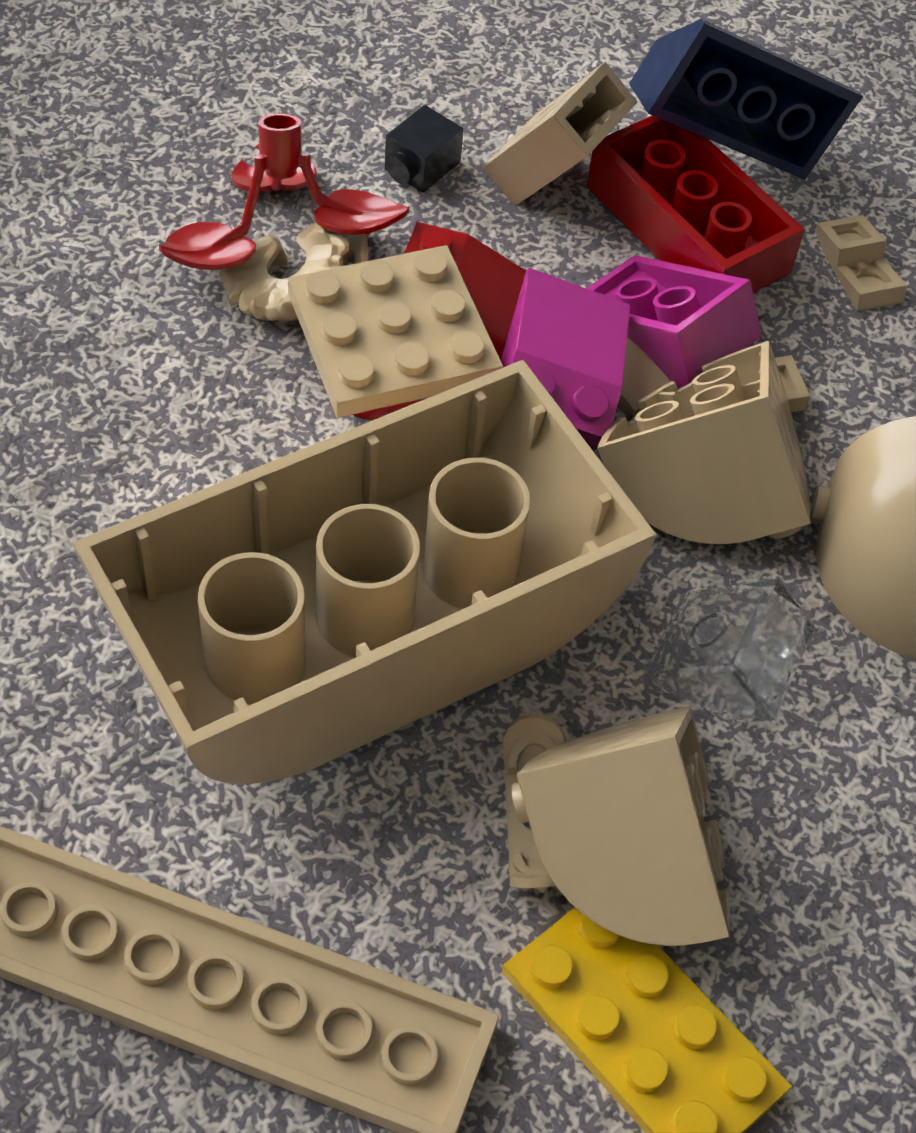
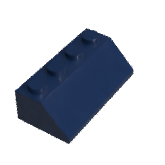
(743, 96)

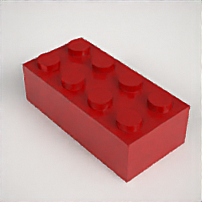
(693, 203)

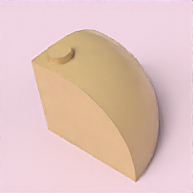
(715, 454)
(871, 535)
(628, 829)

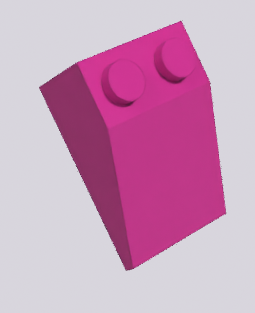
(683, 313)
(573, 347)

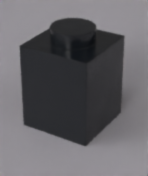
(423, 149)

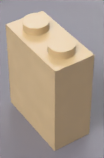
(560, 134)

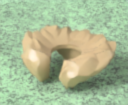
(268, 296)

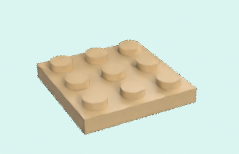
(392, 329)

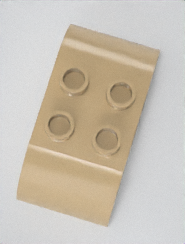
(368, 576)

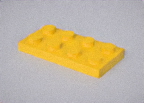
(644, 1030)

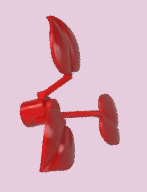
(277, 167)

